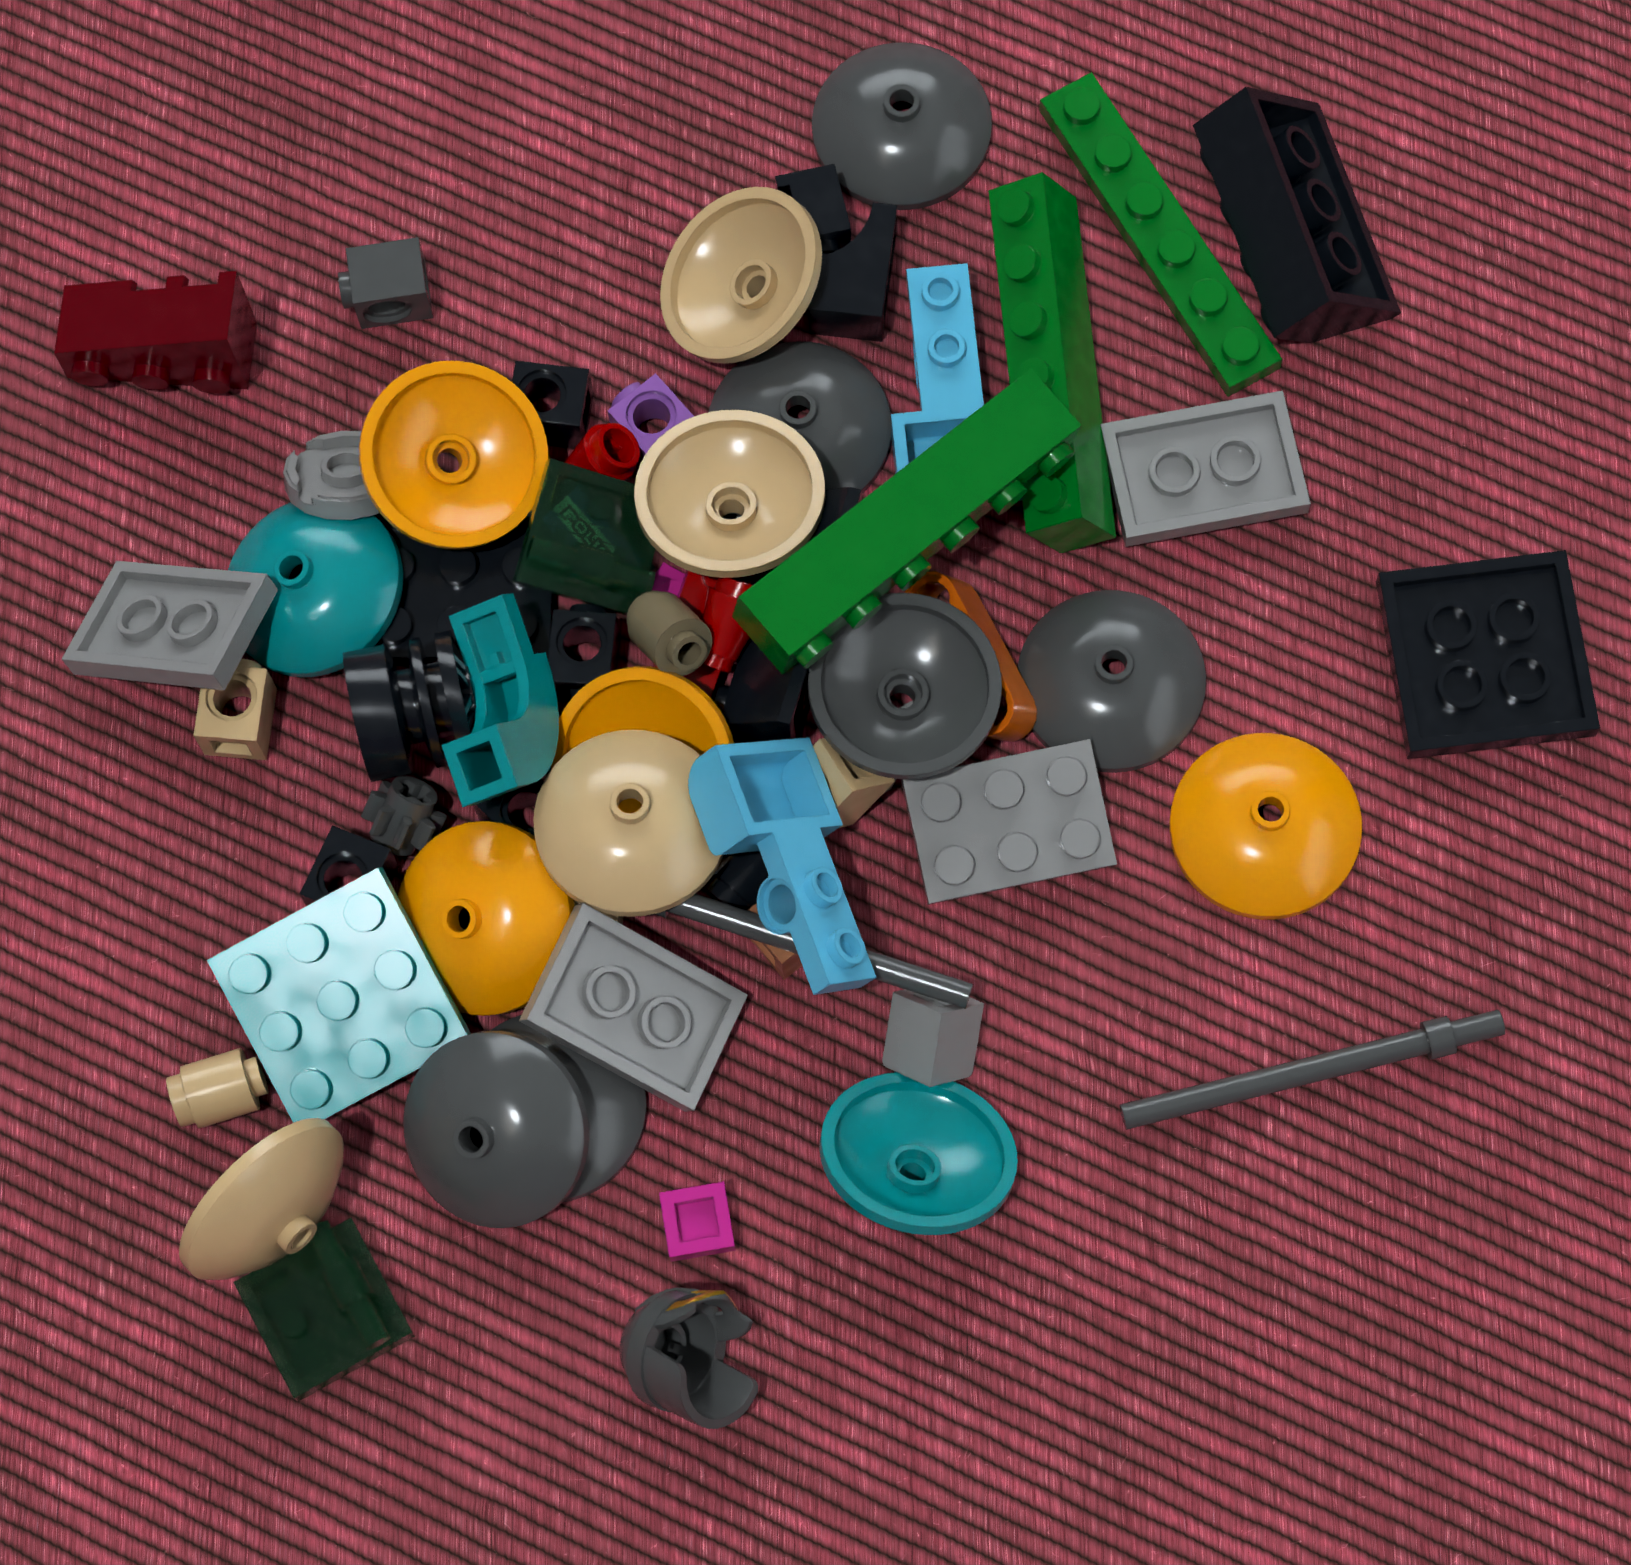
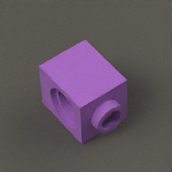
(645, 402)

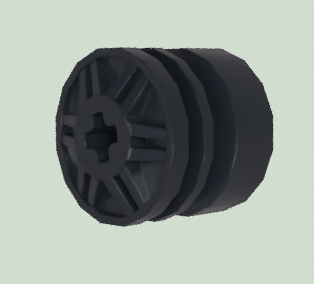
(408, 705)

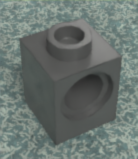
(386, 283)

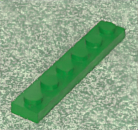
(1160, 235)

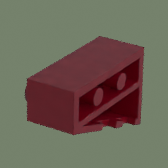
(158, 335)

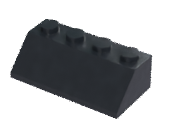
(1294, 216)
(760, 699)

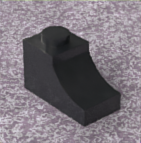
(856, 281)

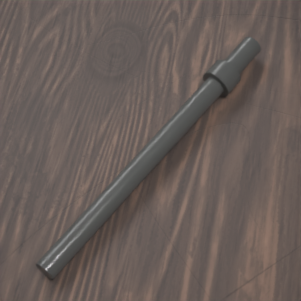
(886, 968)
(1435, 1038)

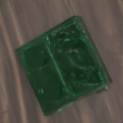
(586, 540)
(324, 1309)

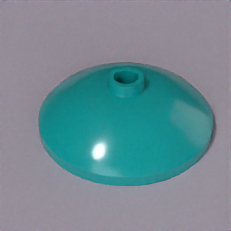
(336, 602)
(918, 1154)

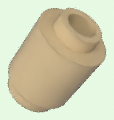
(217, 1089)

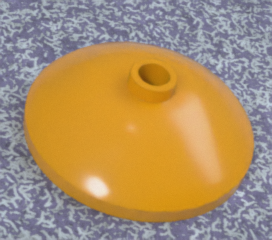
(462, 413)
(642, 701)
(1260, 864)
(511, 909)

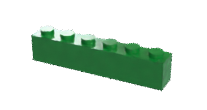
(1052, 333)
(907, 522)

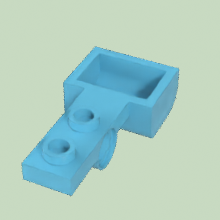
(943, 359)
(780, 804)

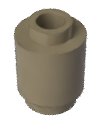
(668, 632)

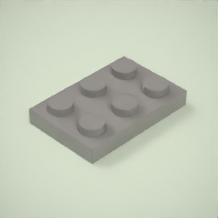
(1204, 468)
(170, 624)
(1009, 822)
(633, 1007)

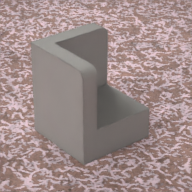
(931, 1038)

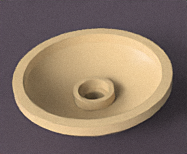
(741, 275)
(723, 467)
(618, 858)
(265, 1202)

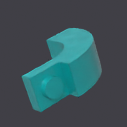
(514, 703)

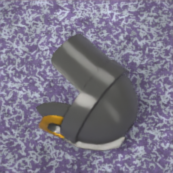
(677, 1354)

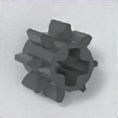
(403, 815)

